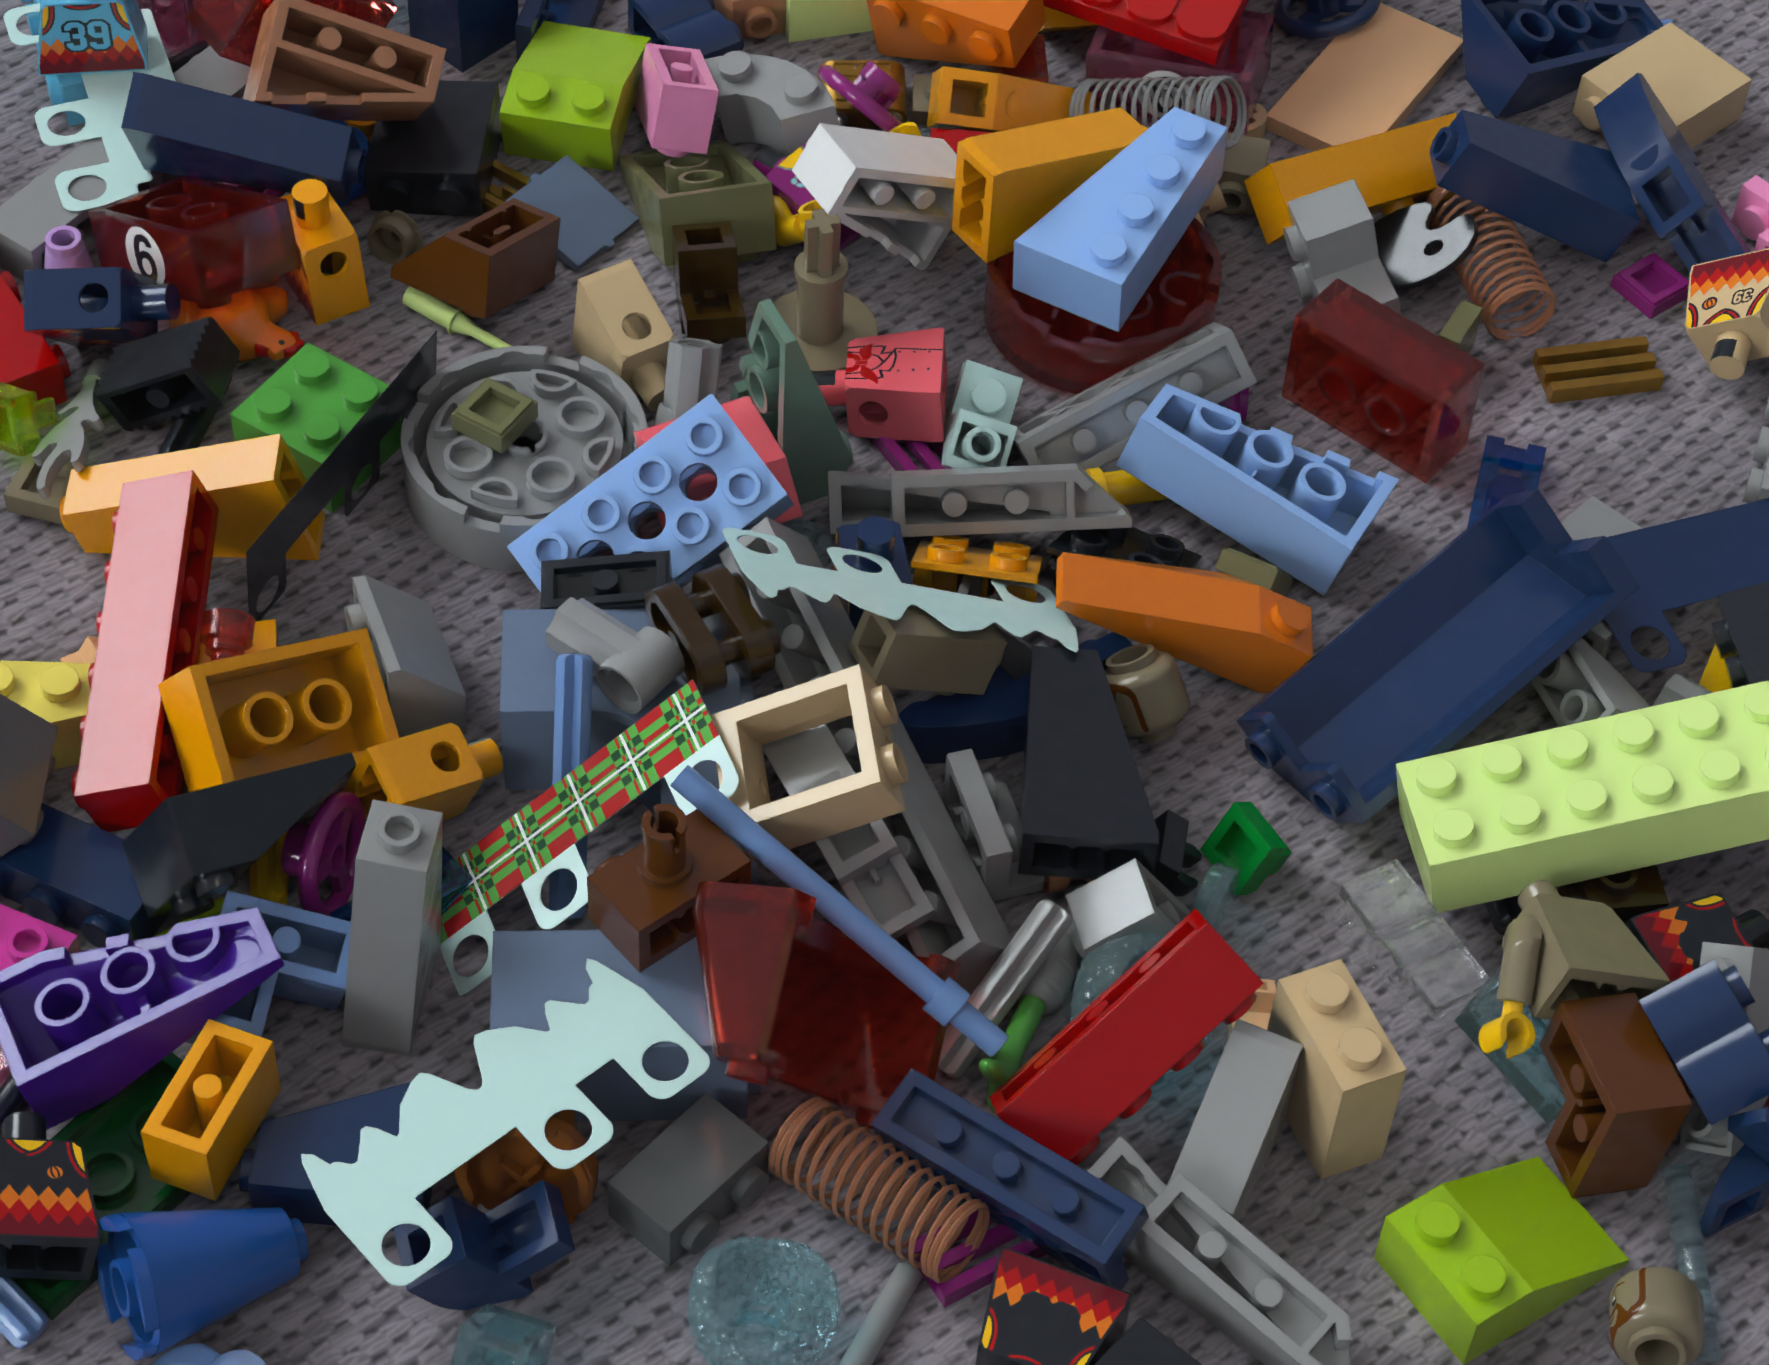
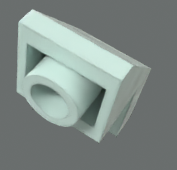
(980, 418)

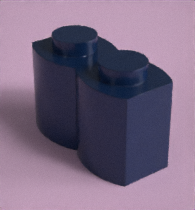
(685, 25)
(1712, 1038)

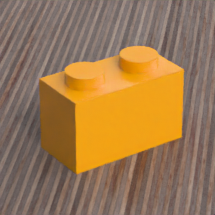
(211, 1109)

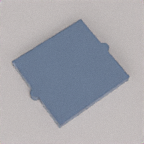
(587, 211)

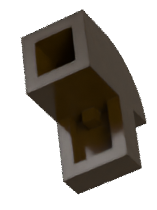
(707, 282)

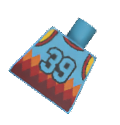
(91, 37)

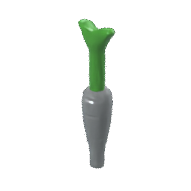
(1040, 998)

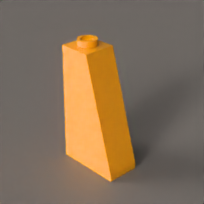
(1024, 172)
(244, 477)

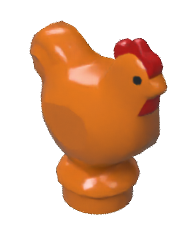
(250, 323)

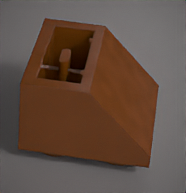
(487, 260)

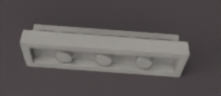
(1101, 419)

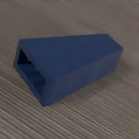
(236, 139)
(1538, 181)

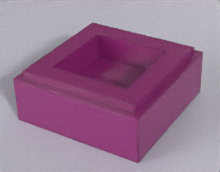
(1651, 285)

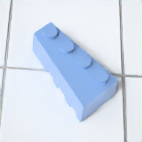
(1123, 222)
(1256, 485)

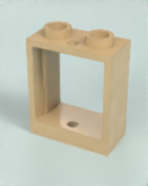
(834, 805)

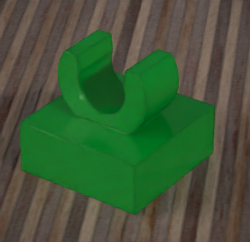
(1246, 844)

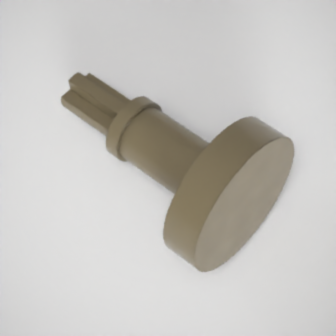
(819, 309)

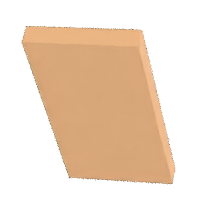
(1364, 81)

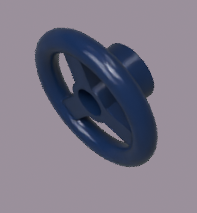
(1309, 24)

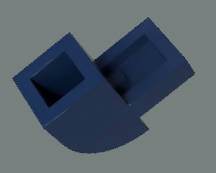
(490, 1250)

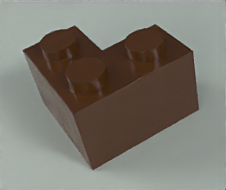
(1618, 1095)

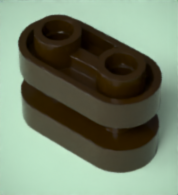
(727, 610)

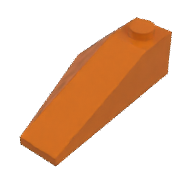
(1192, 615)

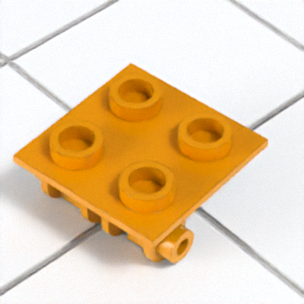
(946, 556)

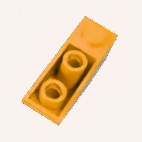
(994, 101)

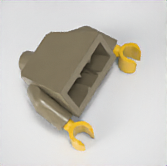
(1563, 953)

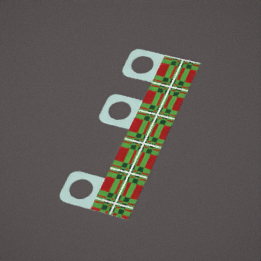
(546, 830)

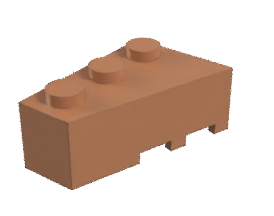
(340, 66)

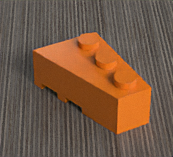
(957, 30)

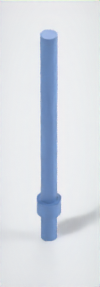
(944, 999)

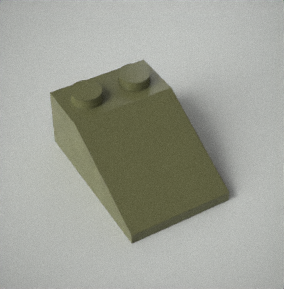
(698, 191)

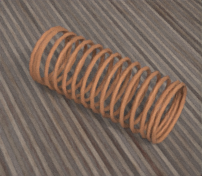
(1518, 289)
(950, 1218)

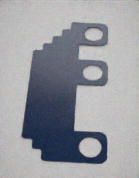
(1687, 565)

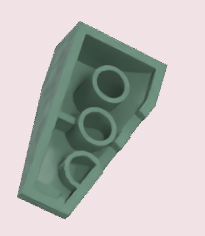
(791, 404)

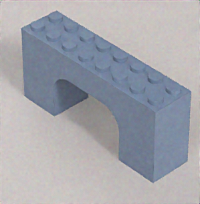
(552, 963)

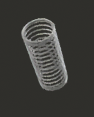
(1109, 98)

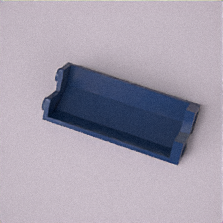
(1435, 656)

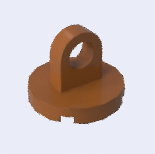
(515, 1165)

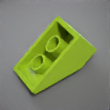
(572, 95)
(1494, 1253)

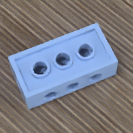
(658, 481)

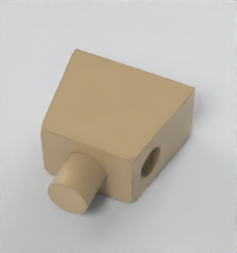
(623, 329)

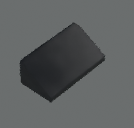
(605, 580)

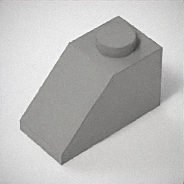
(1122, 904)

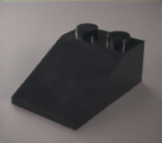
(211, 835)

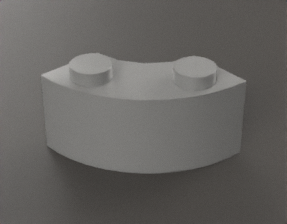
(769, 100)

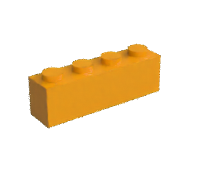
(1388, 168)

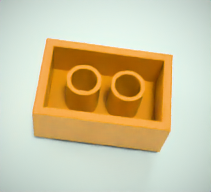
(277, 709)

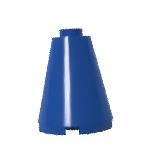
(192, 1268)

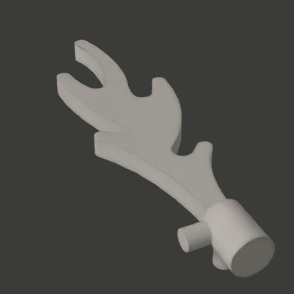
(69, 437)

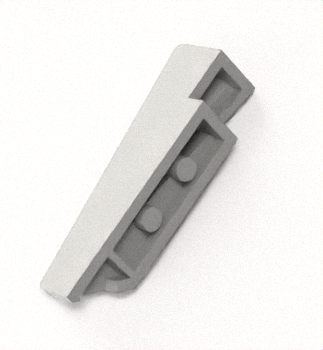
(976, 500)
(1225, 1269)

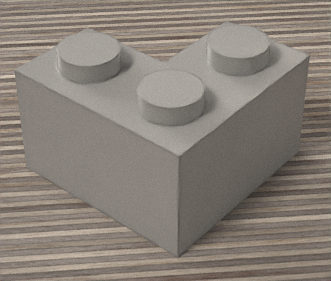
(1336, 239)

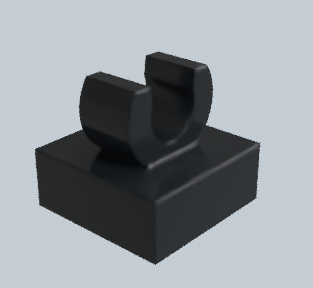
(1175, 854)

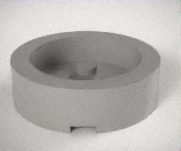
(483, 499)

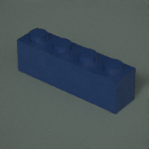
(78, 879)

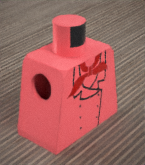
(892, 386)

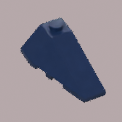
(1539, 49)

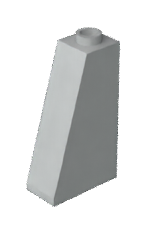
(393, 927)

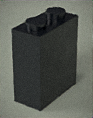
(441, 157)

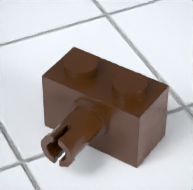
(650, 892)

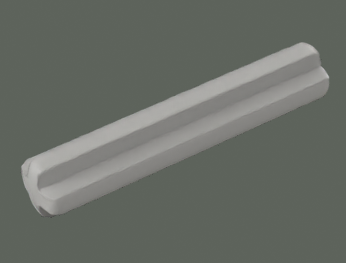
(1007, 980)

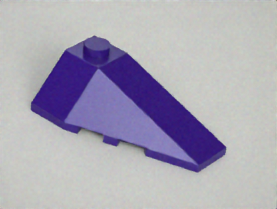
(106, 1015)

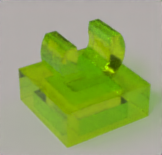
(21, 417)

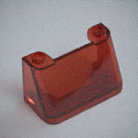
(806, 1001)

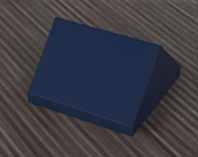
(464, 27)

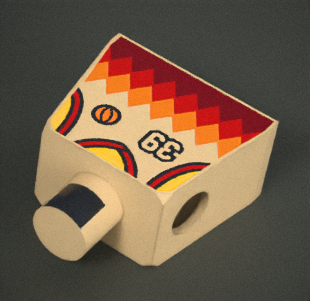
(1730, 311)

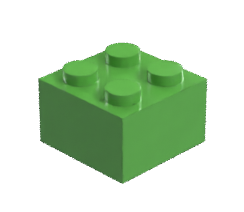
(313, 407)

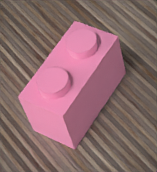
(676, 99)

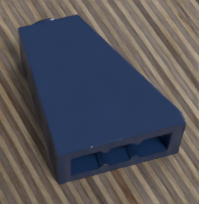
(331, 1132)

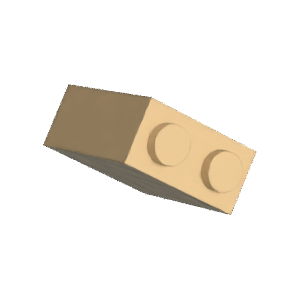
(1688, 79)
(1346, 1068)

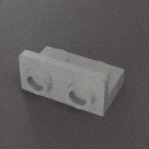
(987, 825)

